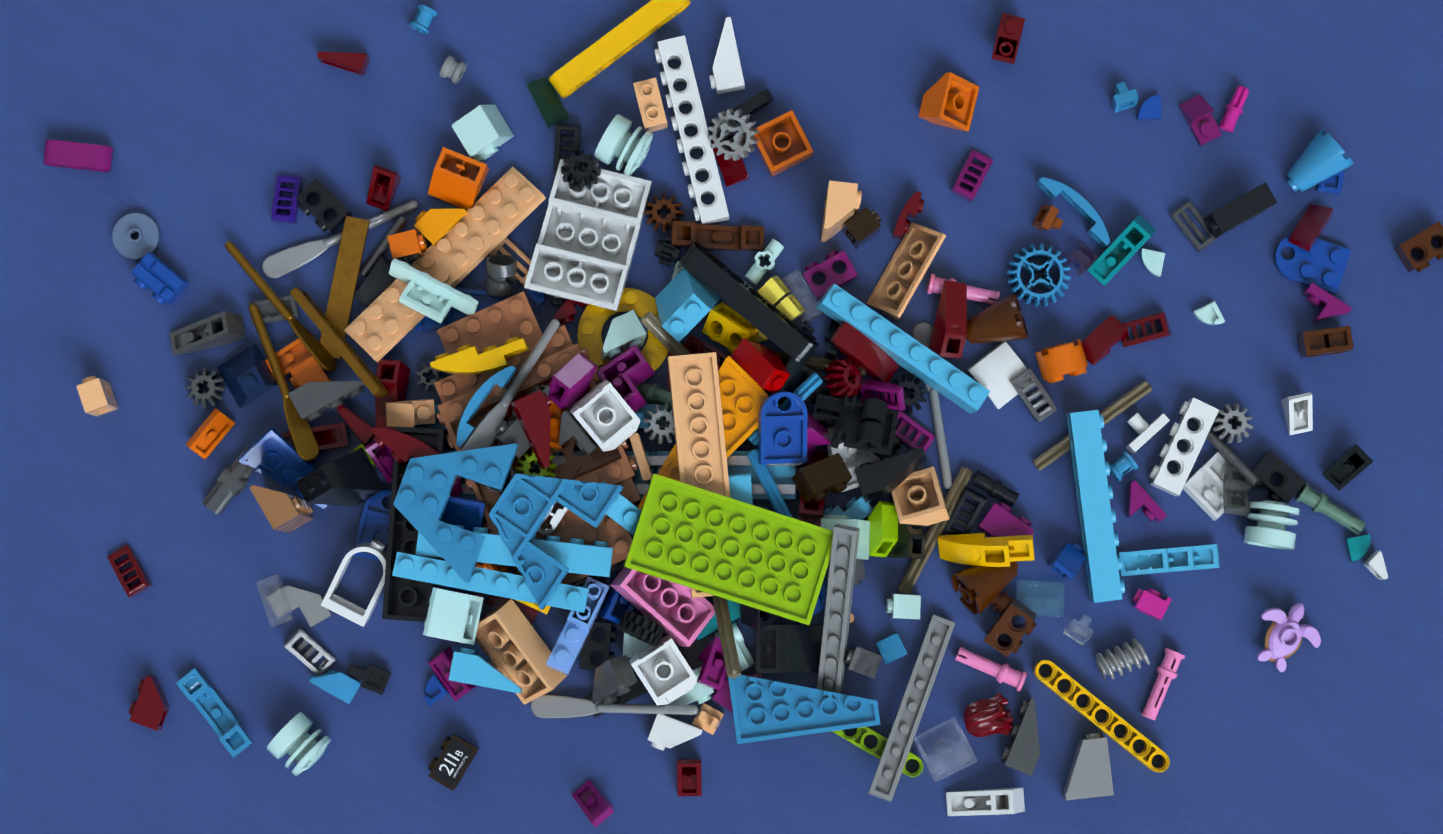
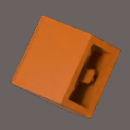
(457, 179)

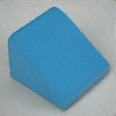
(891, 648)

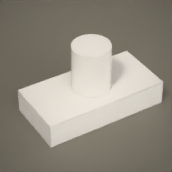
(1144, 430)

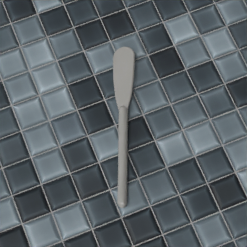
(299, 255)
(922, 333)
(485, 432)
(566, 707)

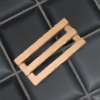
(519, 253)
(641, 457)

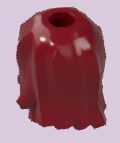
(988, 717)

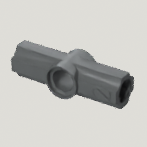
(228, 485)

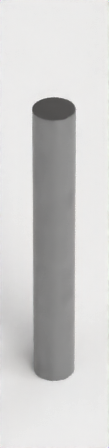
(382, 247)
(1233, 459)

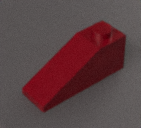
(535, 421)

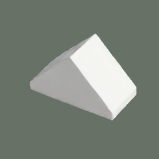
(1298, 413)

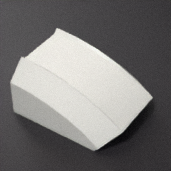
(605, 416)
(664, 671)

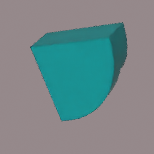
(1358, 546)

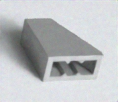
(1090, 770)

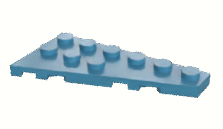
(782, 710)

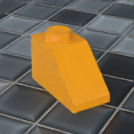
(438, 222)

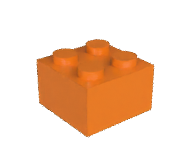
(782, 143)

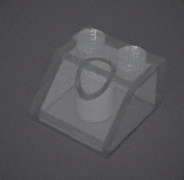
(944, 750)

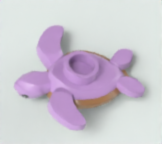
(1285, 635)

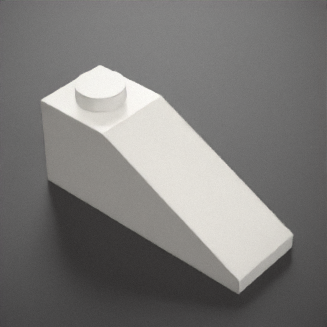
(727, 69)
(985, 802)

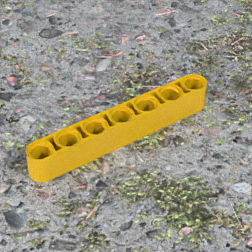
(615, 44)
(1111, 721)

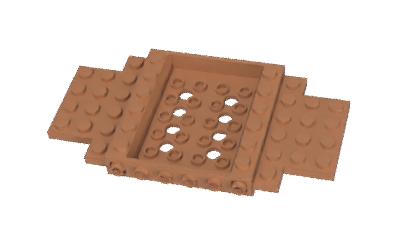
(493, 327)

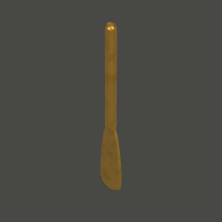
(315, 348)
(299, 429)

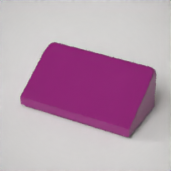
(441, 666)

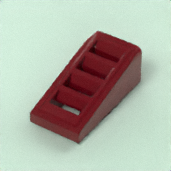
(350, 62)
(1146, 337)
(357, 425)
(141, 586)

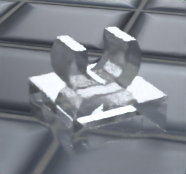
(1079, 630)

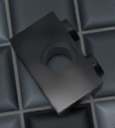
(1289, 483)

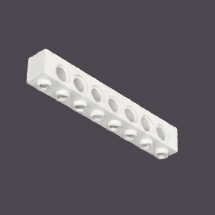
(677, 49)

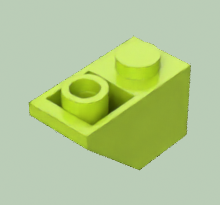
(883, 529)

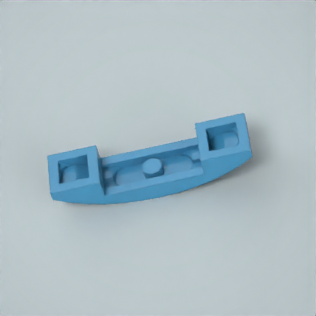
(1054, 188)
(465, 429)
(215, 712)

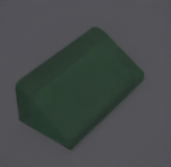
(547, 101)

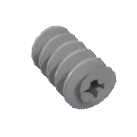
(1121, 658)

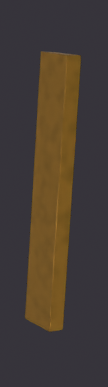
(345, 278)
(339, 342)

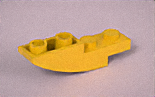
(470, 361)
(985, 551)

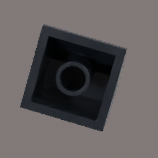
(342, 482)

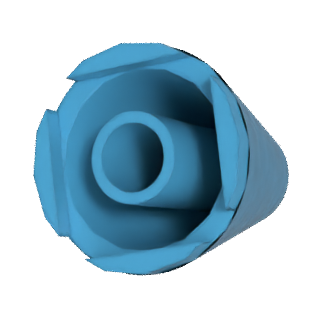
(1318, 162)

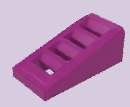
(964, 192)
(872, 385)
(912, 425)

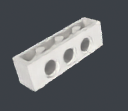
(1204, 416)

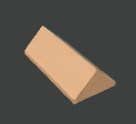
(905, 270)

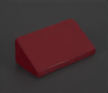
(732, 171)
(1310, 226)

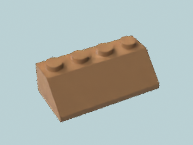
(282, 509)

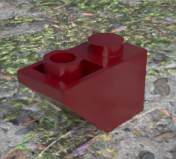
(1007, 38)
(151, 704)

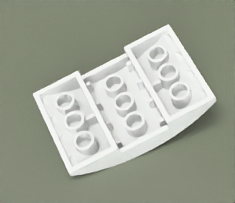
(589, 239)

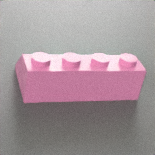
(665, 604)

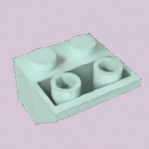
(453, 616)

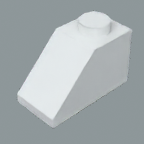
(671, 732)

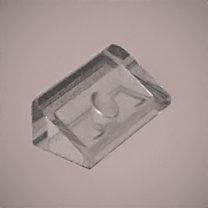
(274, 600)

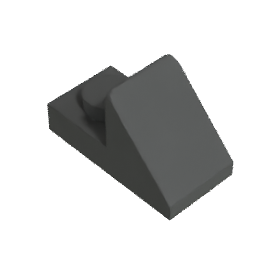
(571, 427)

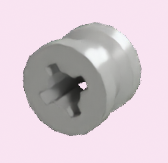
(453, 69)

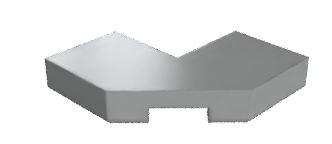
(309, 604)

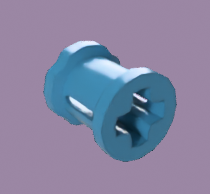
(423, 19)
(1122, 466)

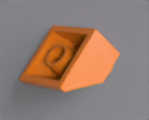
(950, 102)

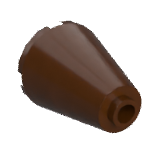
(998, 323)
(982, 584)

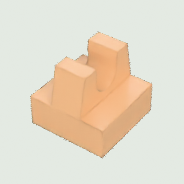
(708, 718)

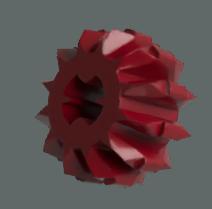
(843, 378)

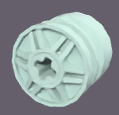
(626, 146)
(1271, 525)
(298, 743)

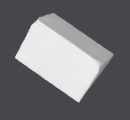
(1376, 565)

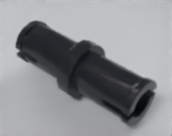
(995, 488)

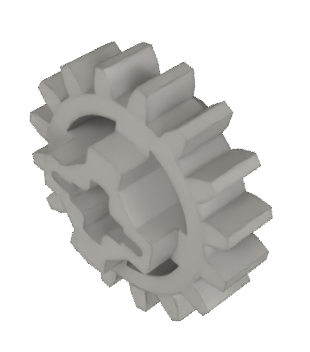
(727, 127)

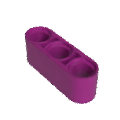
(78, 155)

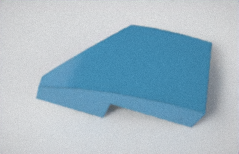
(337, 684)

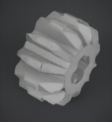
(1239, 418)
(656, 428)

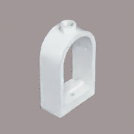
(344, 607)

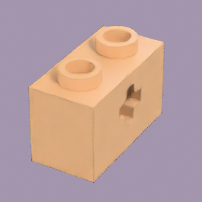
(650, 105)
(96, 396)

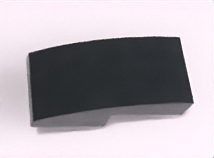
(376, 282)

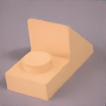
(410, 413)

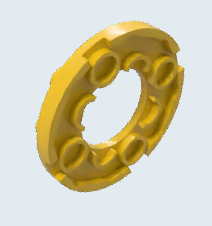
(594, 318)

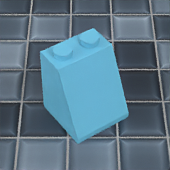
(684, 304)

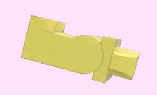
(774, 291)

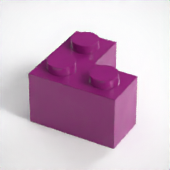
(625, 374)

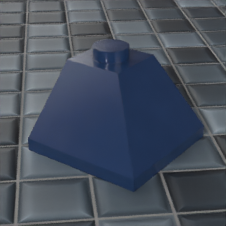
(247, 375)

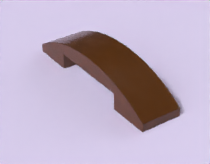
(717, 236)

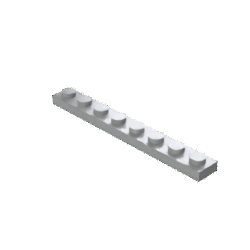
(838, 608)
(911, 708)

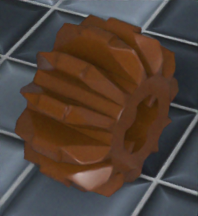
(657, 208)

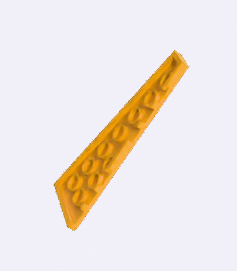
(740, 412)

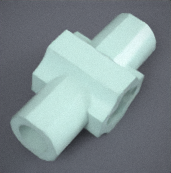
(756, 271)

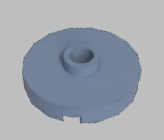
(148, 236)

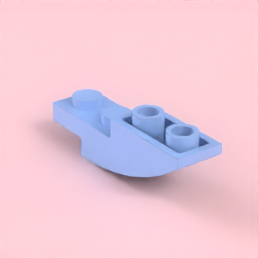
(577, 628)

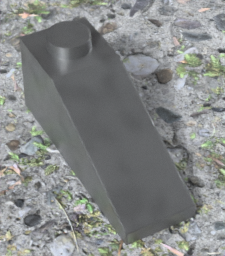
(208, 333)

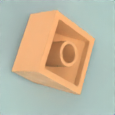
(920, 499)

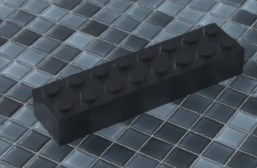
(405, 597)

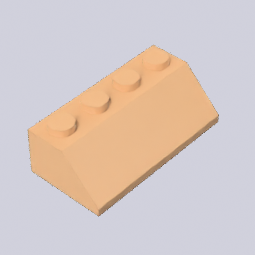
(840, 206)
(517, 651)

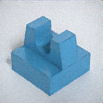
(1123, 98)

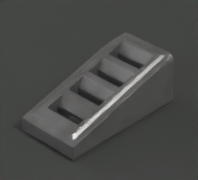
(1043, 412)
(300, 632)

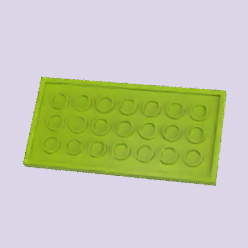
(730, 549)

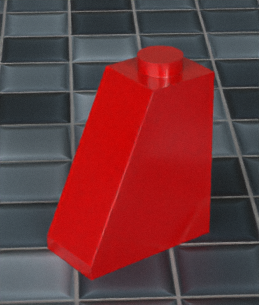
(761, 364)

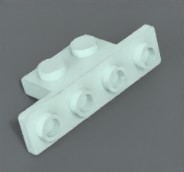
(428, 294)

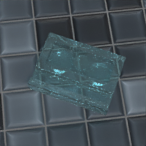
(1041, 597)

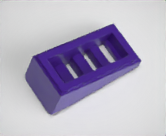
(286, 218)

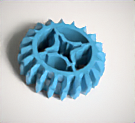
(1046, 283)

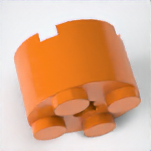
(1061, 360)

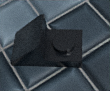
(1347, 467)

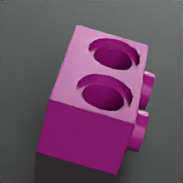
(831, 277)

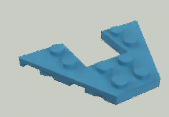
(427, 490)
(525, 508)

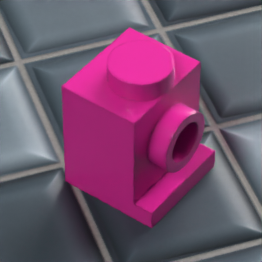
(1151, 603)

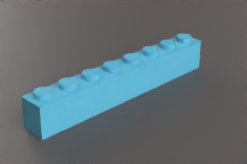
(904, 349)
(1094, 506)
(575, 554)
(485, 582)

